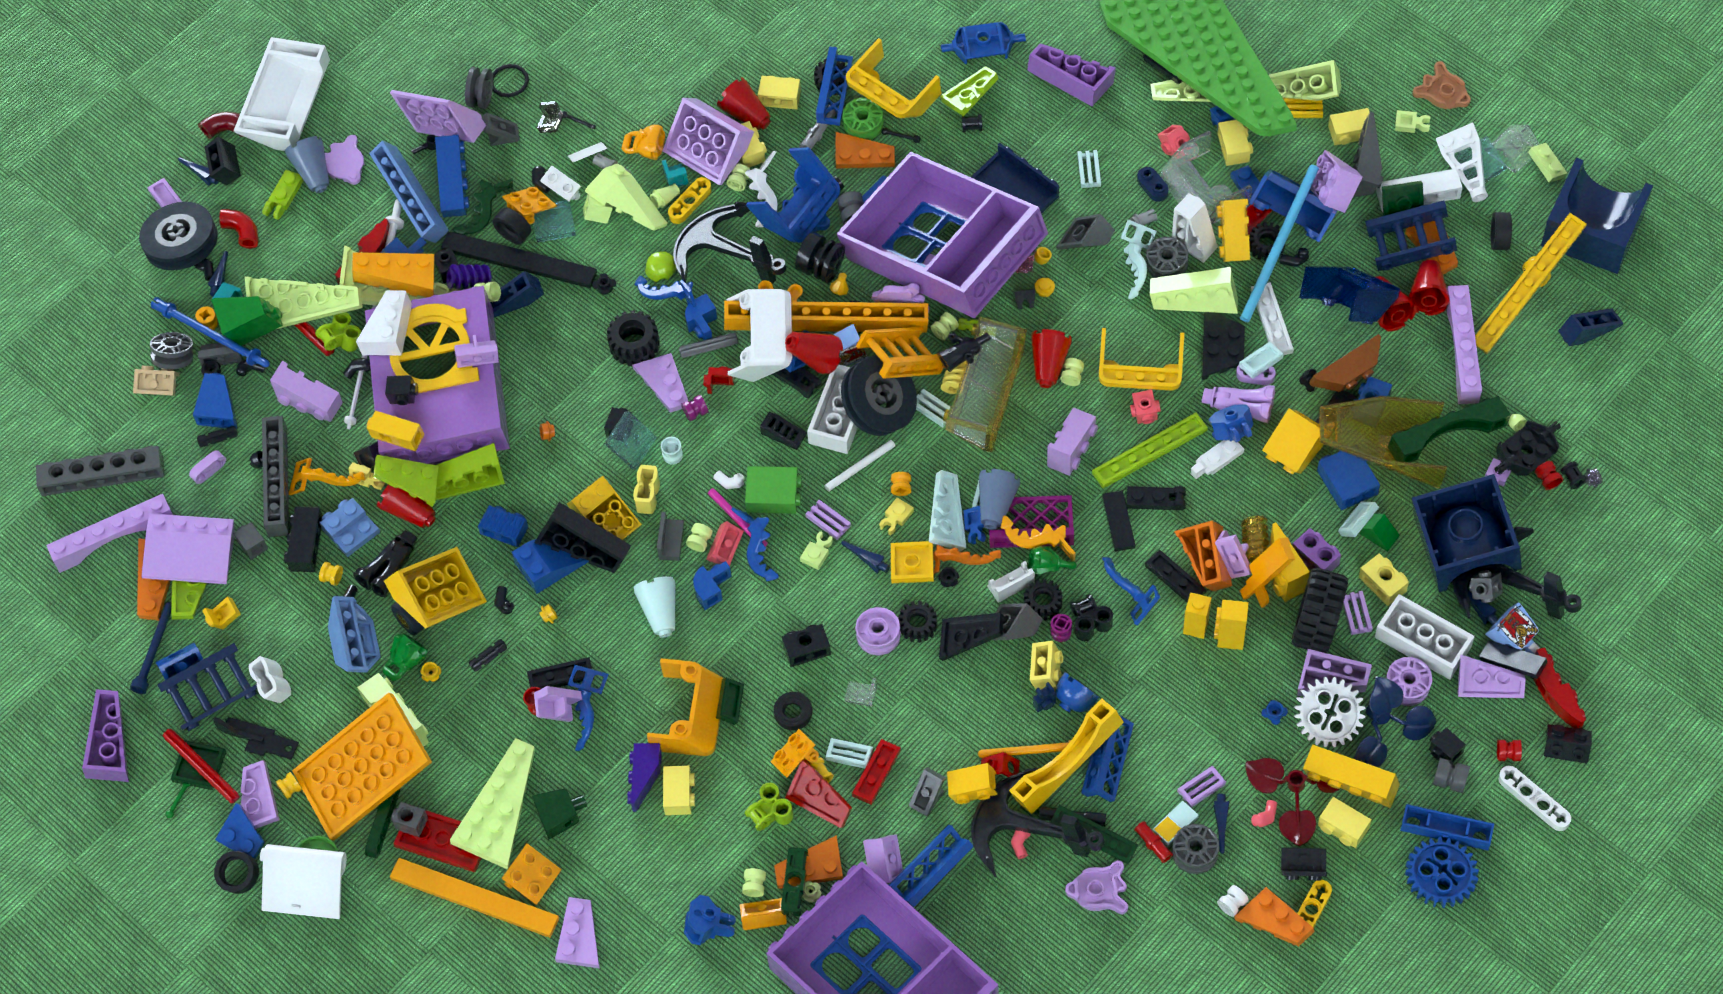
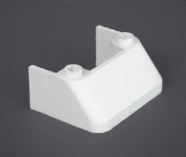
(769, 328)

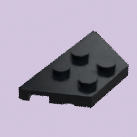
(1221, 344)

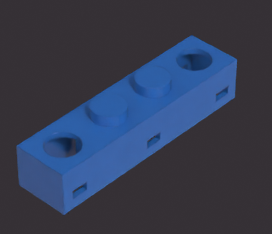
(1446, 825)

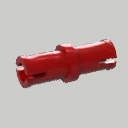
(1153, 842)

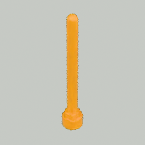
(1025, 750)

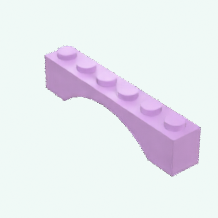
(1466, 358)
(77, 546)

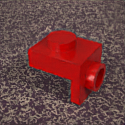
(717, 376)

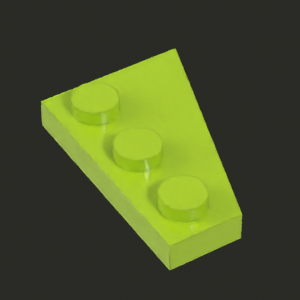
(968, 92)
(411, 476)

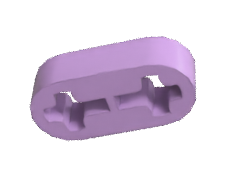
(1260, 379)
(207, 467)

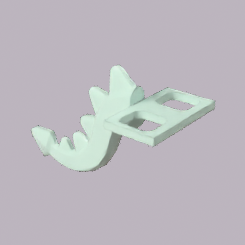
(1135, 257)

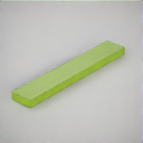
(1149, 450)

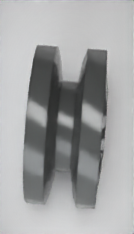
(479, 87)
(1167, 248)
(171, 350)
(1195, 861)

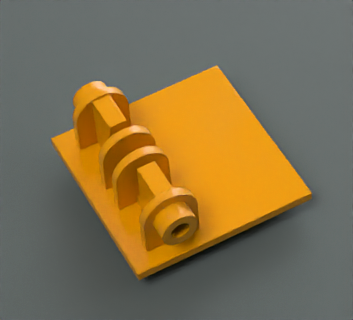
(528, 202)
(793, 752)
(531, 874)

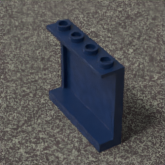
(1018, 178)

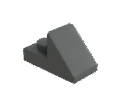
(500, 130)
(927, 791)

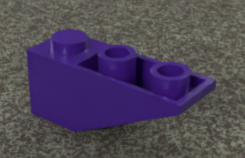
(646, 769)

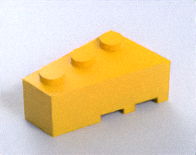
(1233, 230)
(1231, 624)

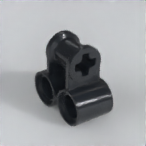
(1088, 615)

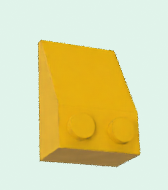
(1294, 577)

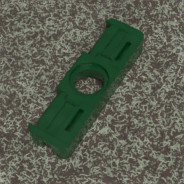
(794, 868)

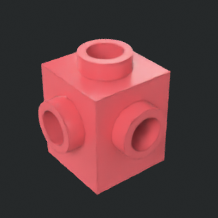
(1173, 138)
(1145, 407)

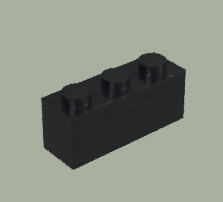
(303, 539)

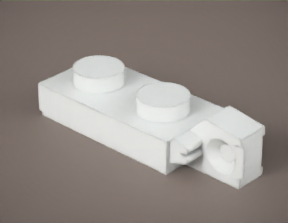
(1216, 458)

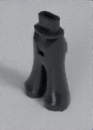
(386, 564)

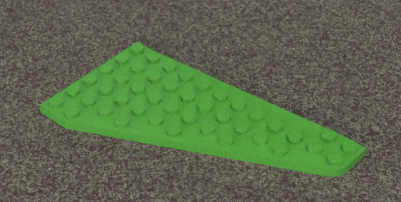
(1207, 52)

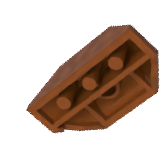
(1350, 368)

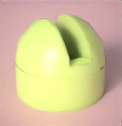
(1517, 422)

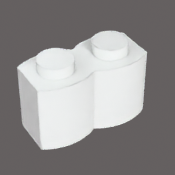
(269, 679)

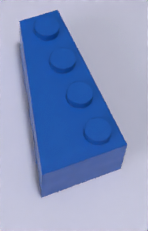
(451, 176)

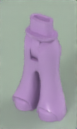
(1258, 400)

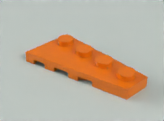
(150, 591)

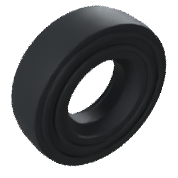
(788, 699)

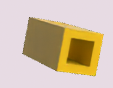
(395, 430)
(1197, 615)

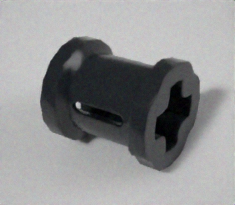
(972, 123)
(1574, 475)

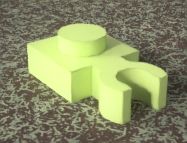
(1408, 121)
(815, 554)

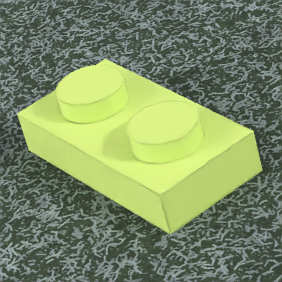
(1547, 162)

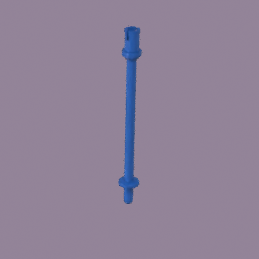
(170, 310)

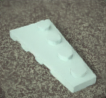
(946, 516)

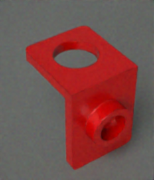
(999, 763)

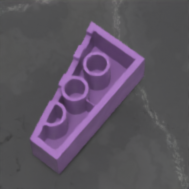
(1071, 74)
(105, 742)

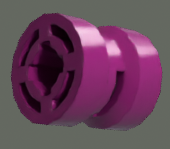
(694, 408)
(1058, 631)

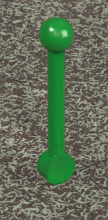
(170, 813)

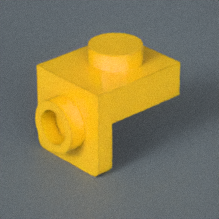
(222, 614)

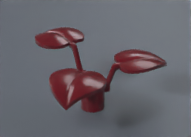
(1266, 775)

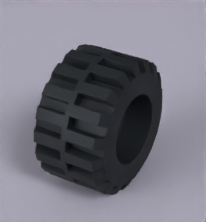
(633, 324)

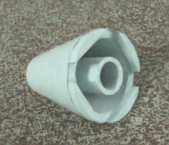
(658, 604)

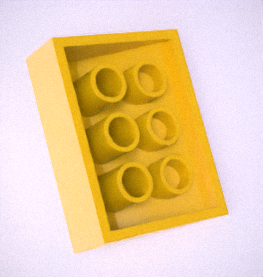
(436, 588)

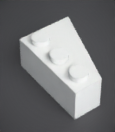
(1194, 227)
(387, 326)

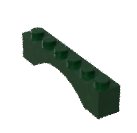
(1484, 417)

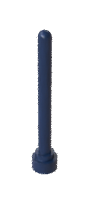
(140, 683)

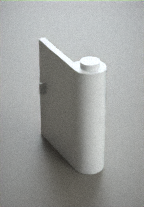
(302, 880)

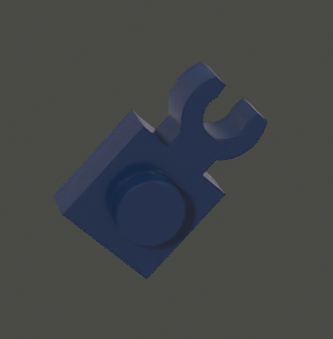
(1045, 698)

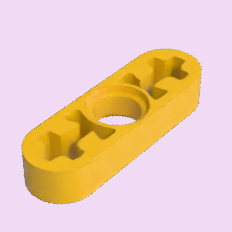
(692, 192)
(1323, 900)

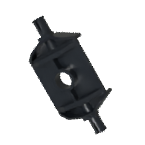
(1532, 437)

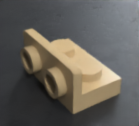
(155, 381)

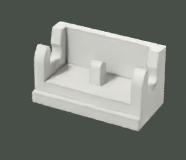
(1011, 582)

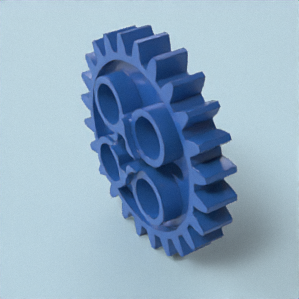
(1428, 884)

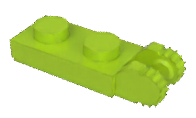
(283, 194)

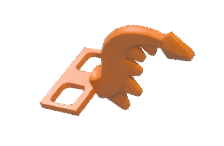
(962, 557)

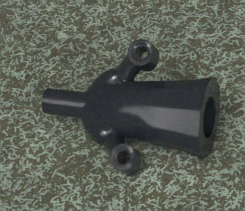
(963, 351)

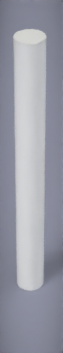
(859, 465)

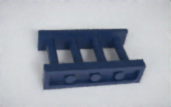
(1408, 218)
(190, 675)

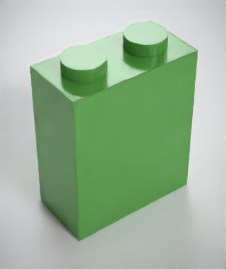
(772, 490)

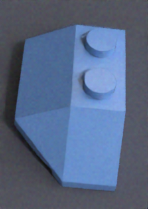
(352, 635)

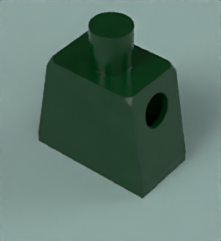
(558, 810)

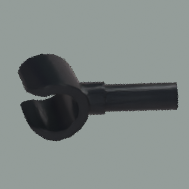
(429, 145)

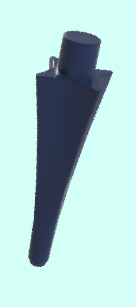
(200, 171)
(219, 275)
(873, 560)
(1484, 610)
(1221, 811)

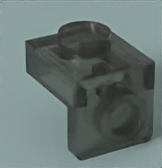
(551, 117)

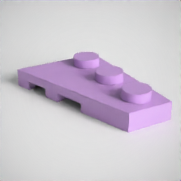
(664, 380)
(1488, 680)
(258, 795)
(577, 937)

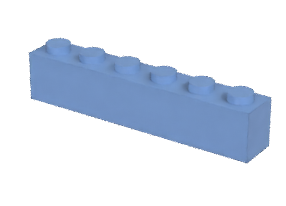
(409, 192)

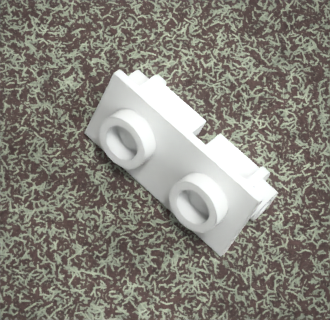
(561, 184)

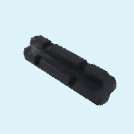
(217, 436)
(487, 655)

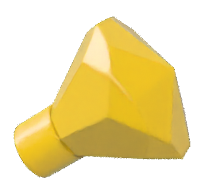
(840, 285)

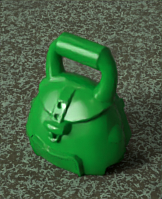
(1047, 560)
(405, 655)

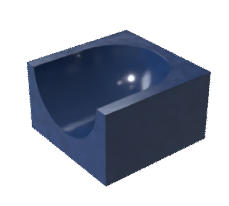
(1609, 216)
(1465, 529)

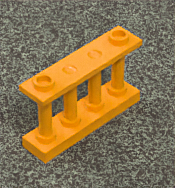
(901, 365)

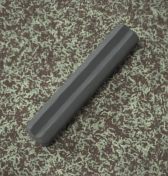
(708, 345)

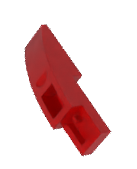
(372, 242)
(1558, 695)

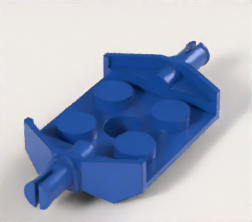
(968, 46)

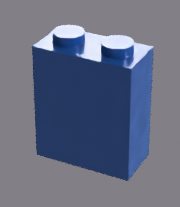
(1347, 479)

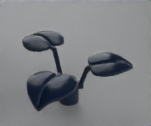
(1383, 698)

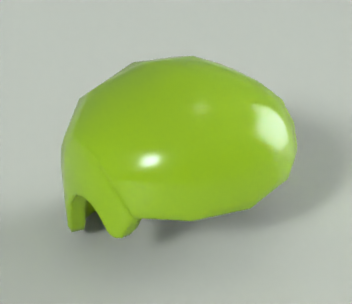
(660, 266)

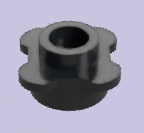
(604, 289)
(1305, 379)

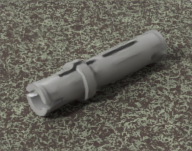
(816, 132)

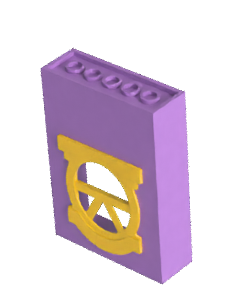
(462, 406)

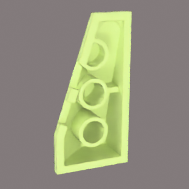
(1309, 82)
(1171, 91)
(621, 190)

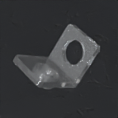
(861, 693)

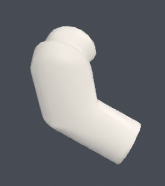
(729, 483)

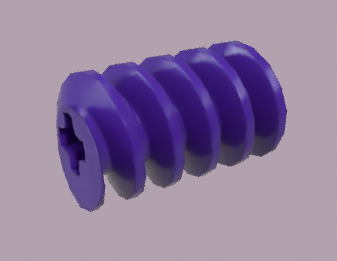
(467, 275)

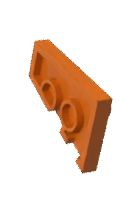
(821, 864)
(1274, 916)

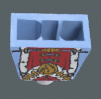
(850, 352)
(1515, 629)

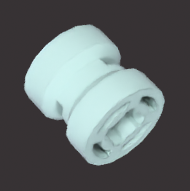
(671, 450)

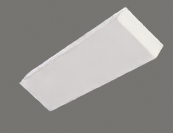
(1273, 321)

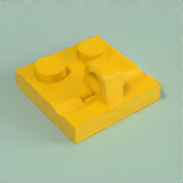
(912, 562)

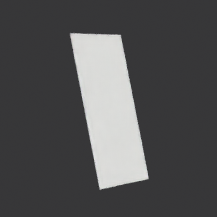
(587, 152)

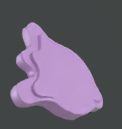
(345, 161)
(899, 294)
(1099, 888)

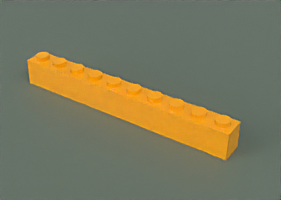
(838, 316)

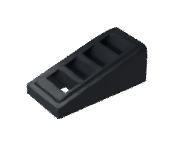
(778, 421)

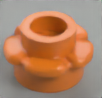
(546, 431)

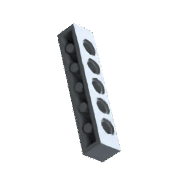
(111, 474)
(275, 476)

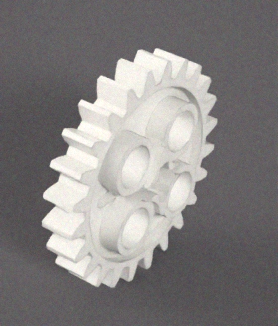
(1348, 719)

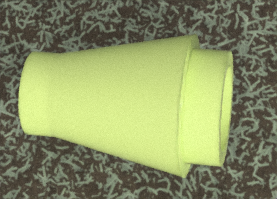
(663, 196)

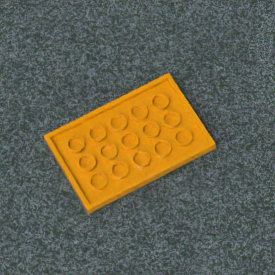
(361, 766)

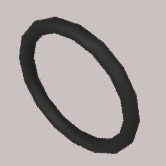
(514, 93)

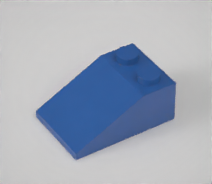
(544, 566)

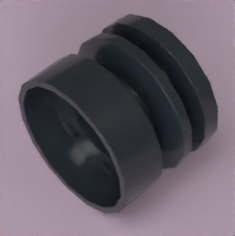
(820, 257)

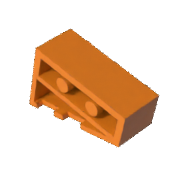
(1206, 560)

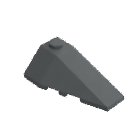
(1368, 159)

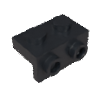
(1568, 743)
(1303, 862)

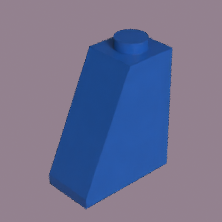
(214, 403)

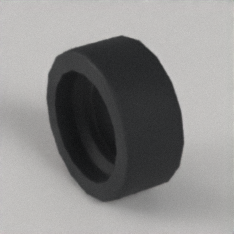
(511, 226)
(1501, 231)
(220, 867)

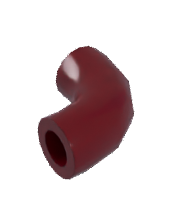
(218, 123)

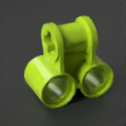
(339, 333)
(767, 809)

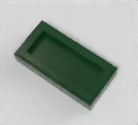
(730, 701)

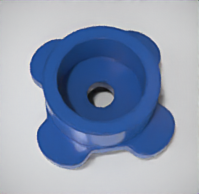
(1274, 706)

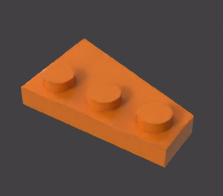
(862, 153)
(1446, 262)

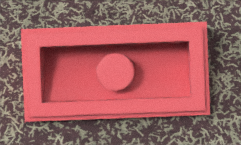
(725, 543)

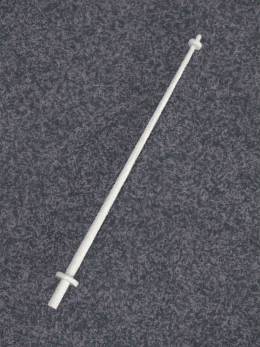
(395, 224)

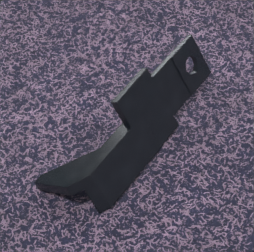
(260, 738)

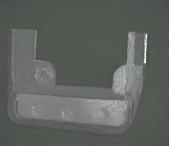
(1184, 178)

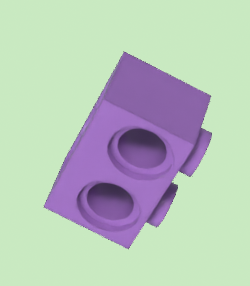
(1321, 549)

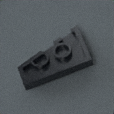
(968, 632)

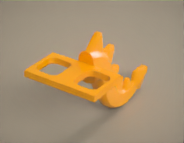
(320, 475)
(1037, 539)

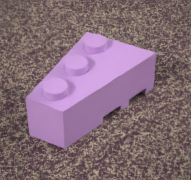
(305, 395)
(1071, 441)
(1326, 665)

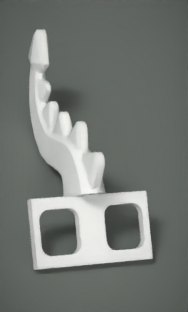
(759, 183)

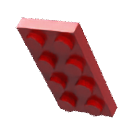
(436, 843)

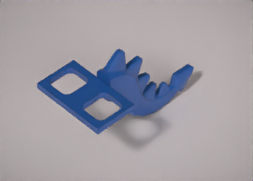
(675, 290)
(755, 544)
(1135, 591)
(584, 705)

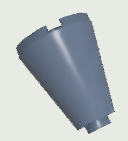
(310, 162)
(996, 496)

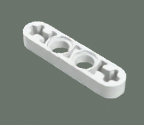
(1536, 796)

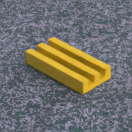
(1304, 105)

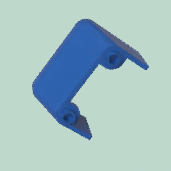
(1278, 194)
(809, 203)

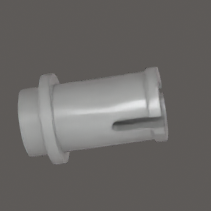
(1144, 218)

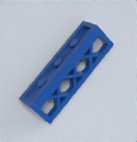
(827, 85)
(1098, 766)
(937, 870)

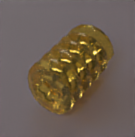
(1255, 534)

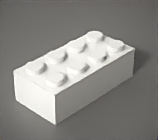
(830, 423)
(1424, 636)

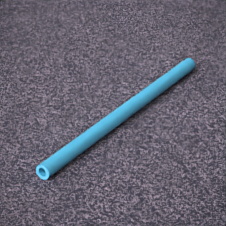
(1279, 243)

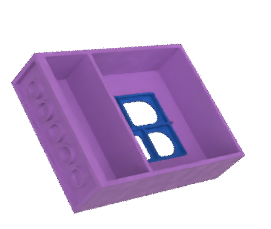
(970, 267)
(870, 903)

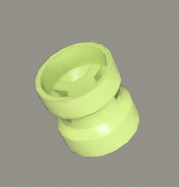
(738, 179)
(492, 289)
(944, 326)
(1071, 374)
(699, 537)
(754, 882)

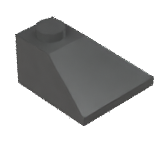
(1087, 232)
(1019, 621)

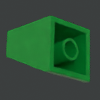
(246, 317)

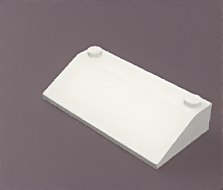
(282, 93)

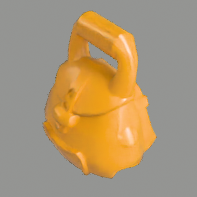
(647, 142)

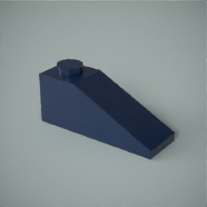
(518, 294)
(1587, 326)

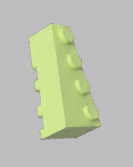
(1196, 291)
(376, 688)

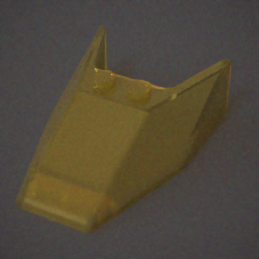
(1366, 427)

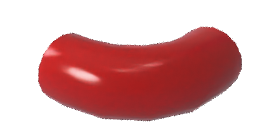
(242, 224)

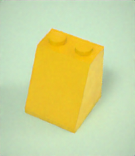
(1294, 442)

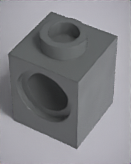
(250, 540)
(415, 825)

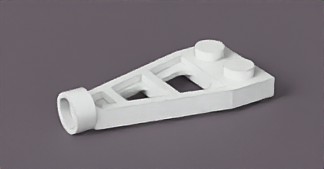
(1458, 141)

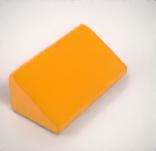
(762, 914)

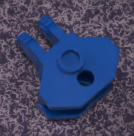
(1232, 423)
(706, 921)

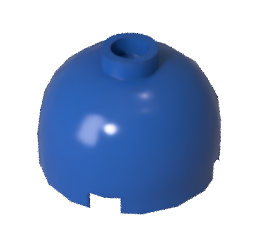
(1074, 695)

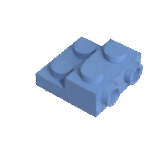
(349, 526)

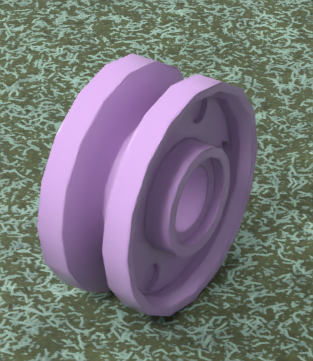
(878, 619)
(1417, 672)

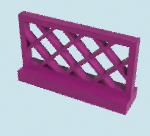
(999, 539)

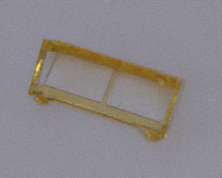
(986, 384)

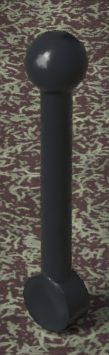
(578, 120)
(915, 138)

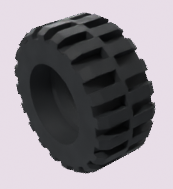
(1319, 610)

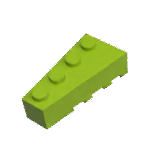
(469, 473)

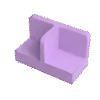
(476, 353)
(1233, 554)
(556, 703)
(884, 857)

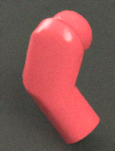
(1267, 816)
(1017, 843)

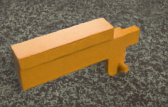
(1265, 568)

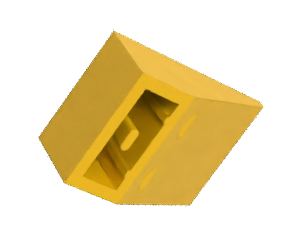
(605, 508)

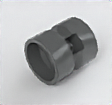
(849, 204)
(1451, 775)

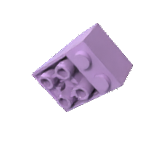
(1335, 182)

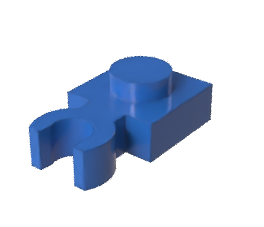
(973, 524)

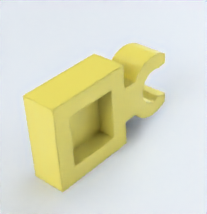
(370, 480)
(896, 514)

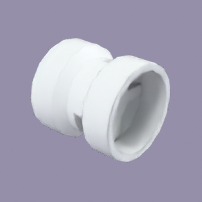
(1232, 901)

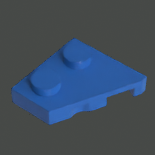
(240, 833)

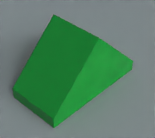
(1380, 531)

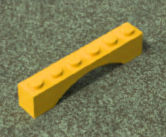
(1039, 785)

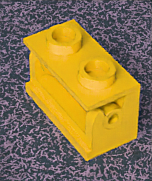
(971, 783)

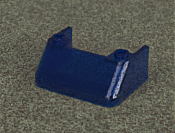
(1352, 288)

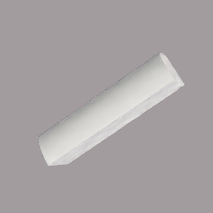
(1436, 186)

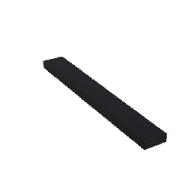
(519, 259)

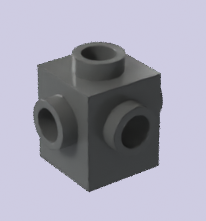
(1486, 586)

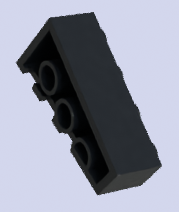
(582, 539)

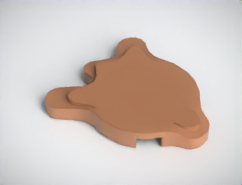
(1443, 89)

